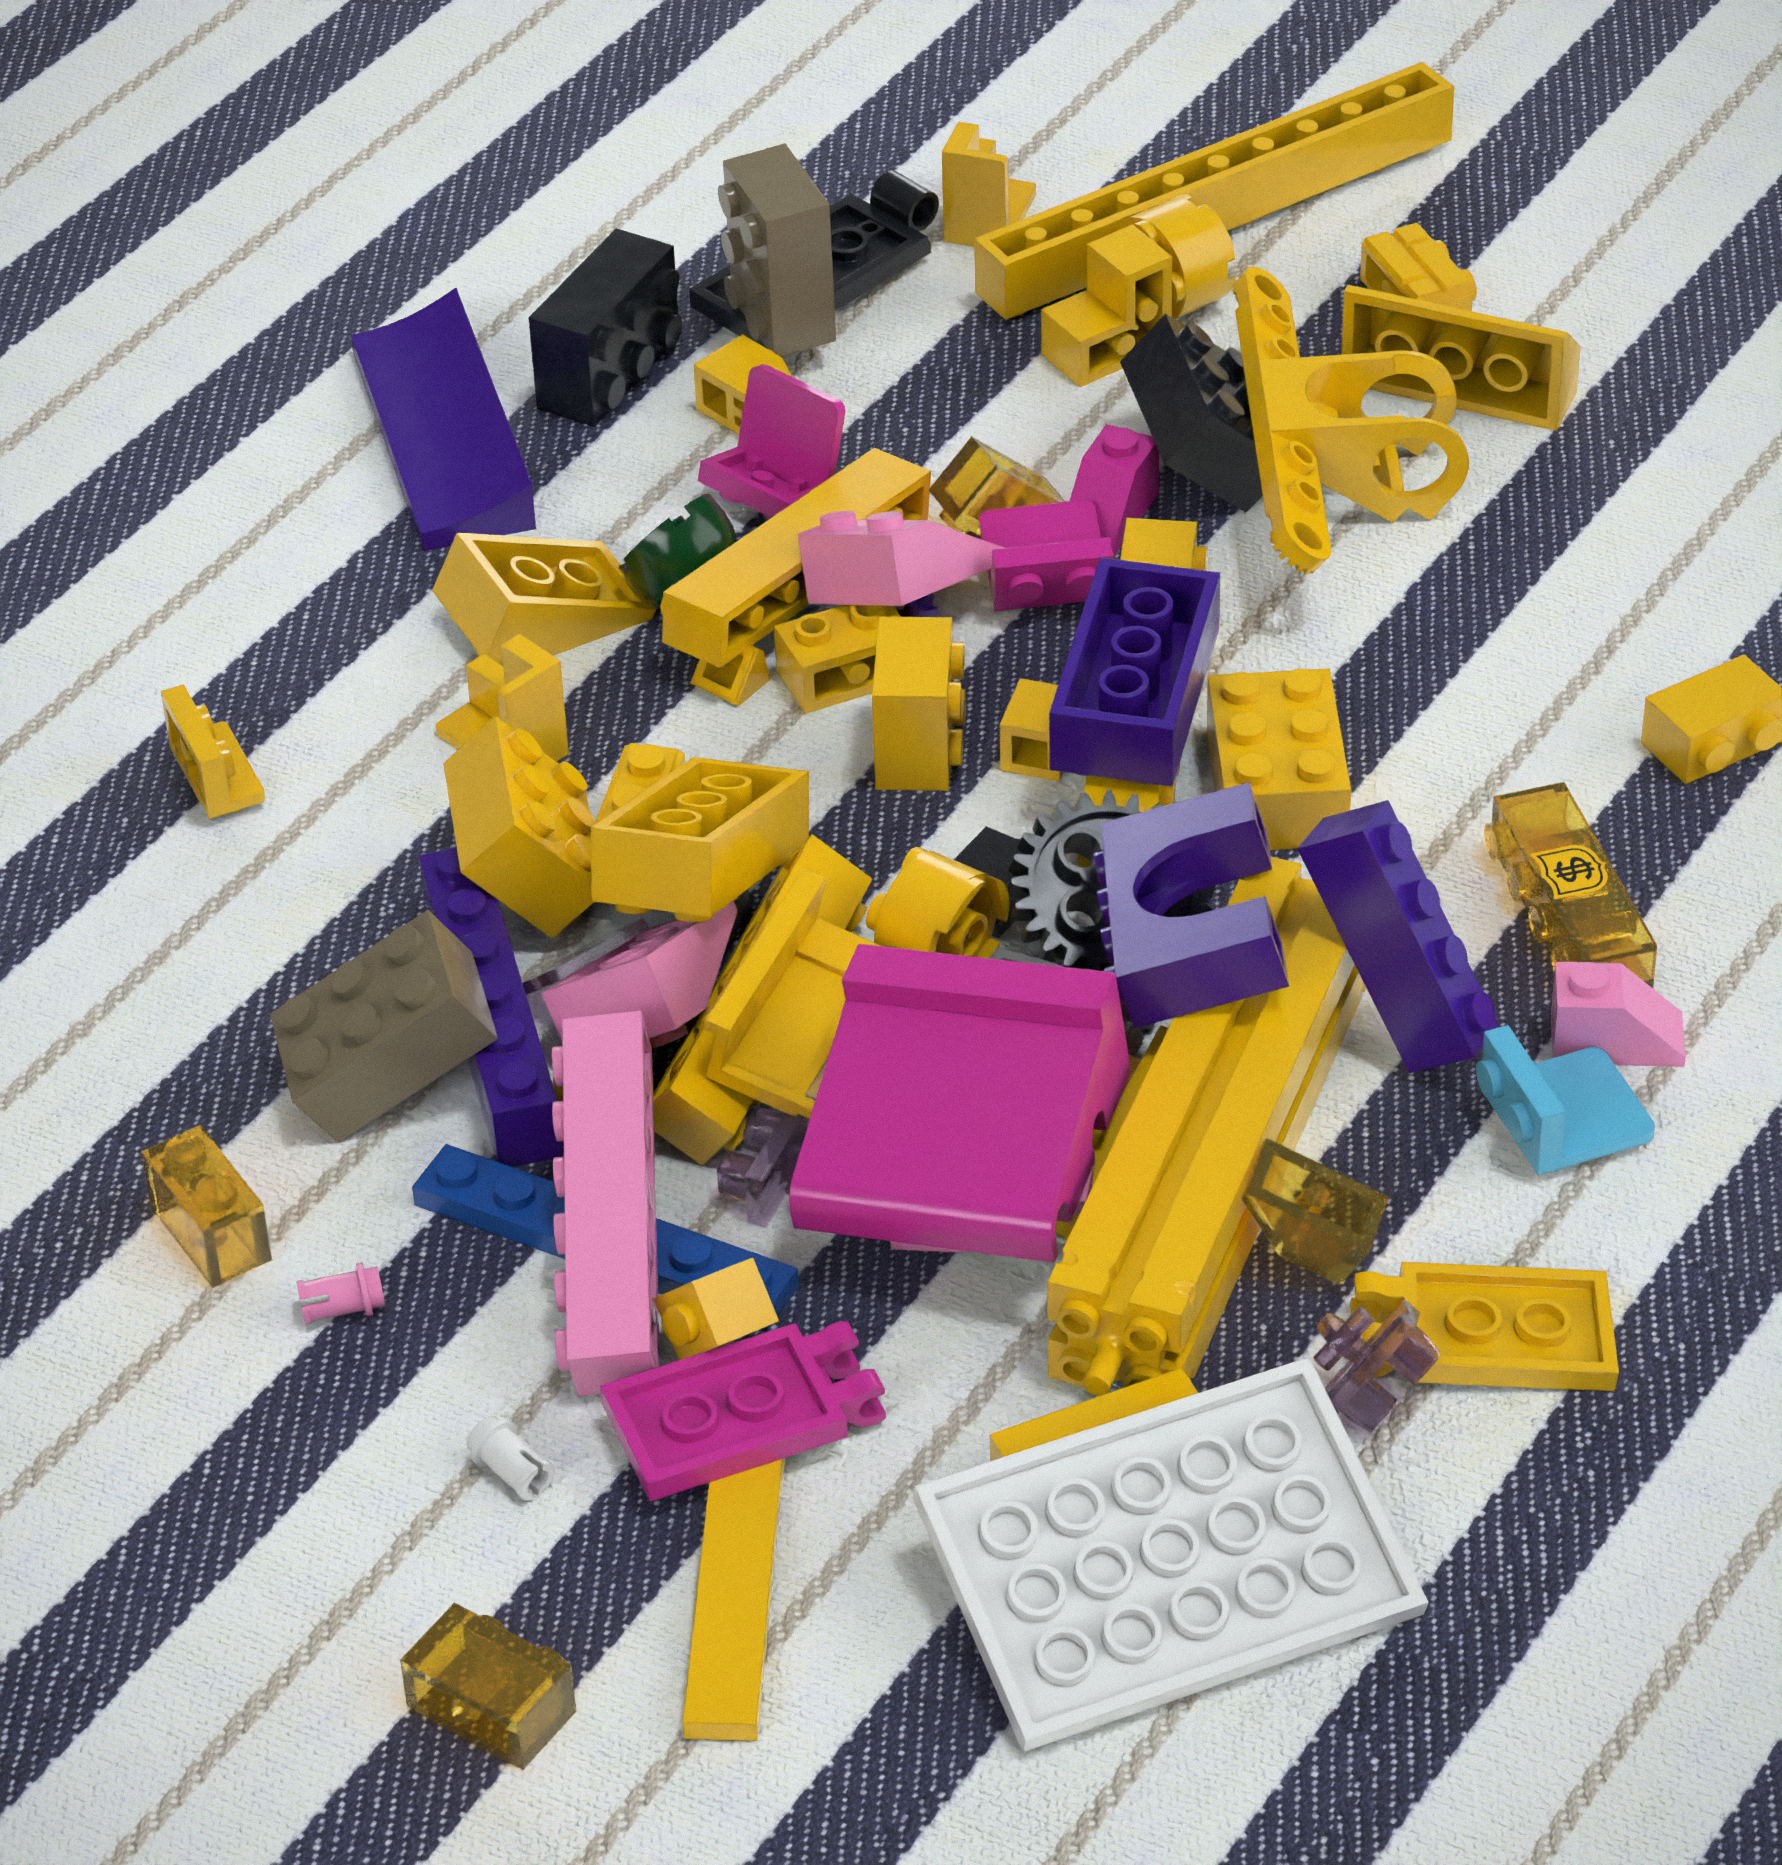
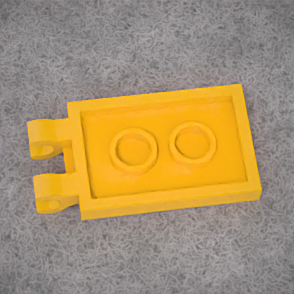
(1502, 1323)

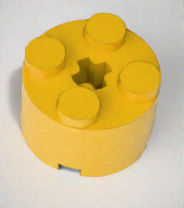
(1197, 247)
(939, 907)

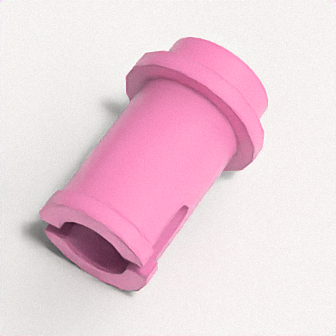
(346, 1291)

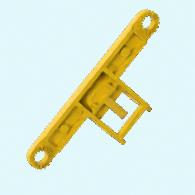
(1316, 433)

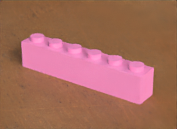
(608, 1200)

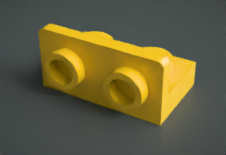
(209, 756)

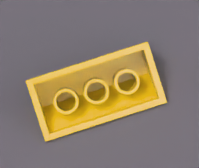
(1494, 361)

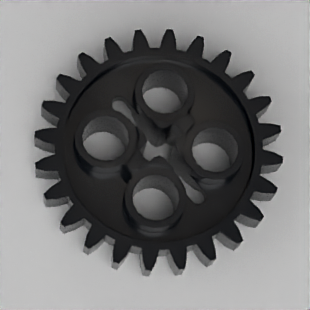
(1054, 886)

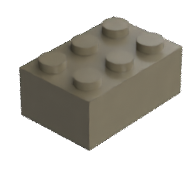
(778, 250)
(382, 1026)

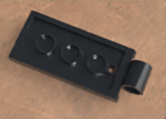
(866, 244)

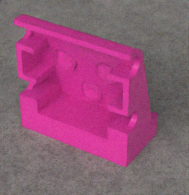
(961, 1102)

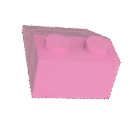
(886, 559)
(660, 971)

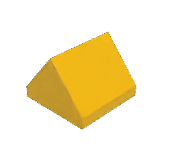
(736, 679)

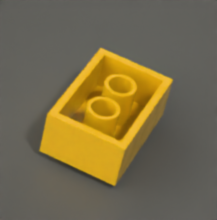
(1285, 741)
(522, 825)

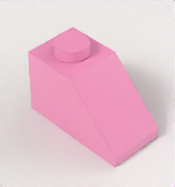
(1615, 1012)

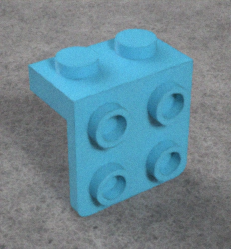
(1561, 1106)

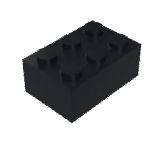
(605, 327)
(1197, 408)

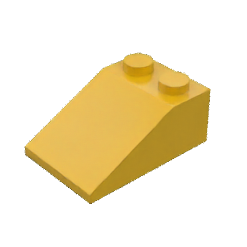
(538, 588)

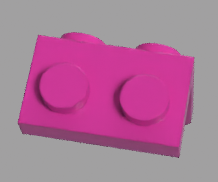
(783, 446)
(1045, 554)

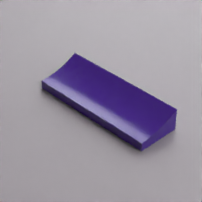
(444, 425)

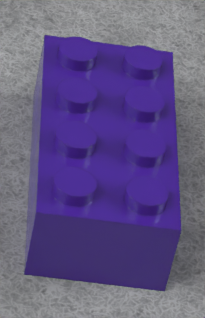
(1134, 672)

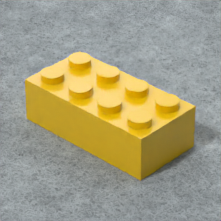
(699, 838)

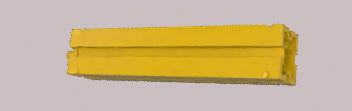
(1167, 1211)

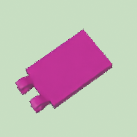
(741, 1406)

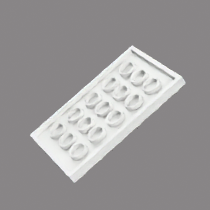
(1167, 1553)

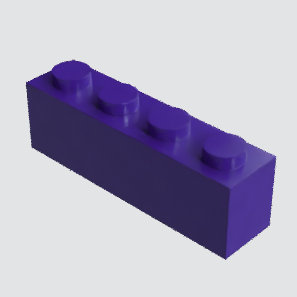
(1398, 936)

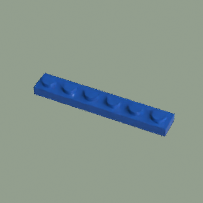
(524, 1209)

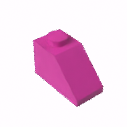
(1118, 478)

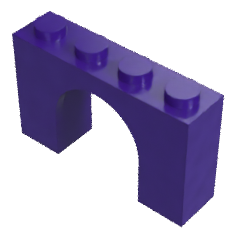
(1196, 960)

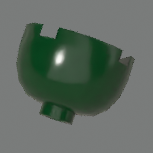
(678, 548)

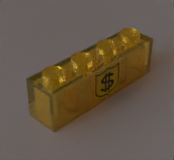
(1567, 881)

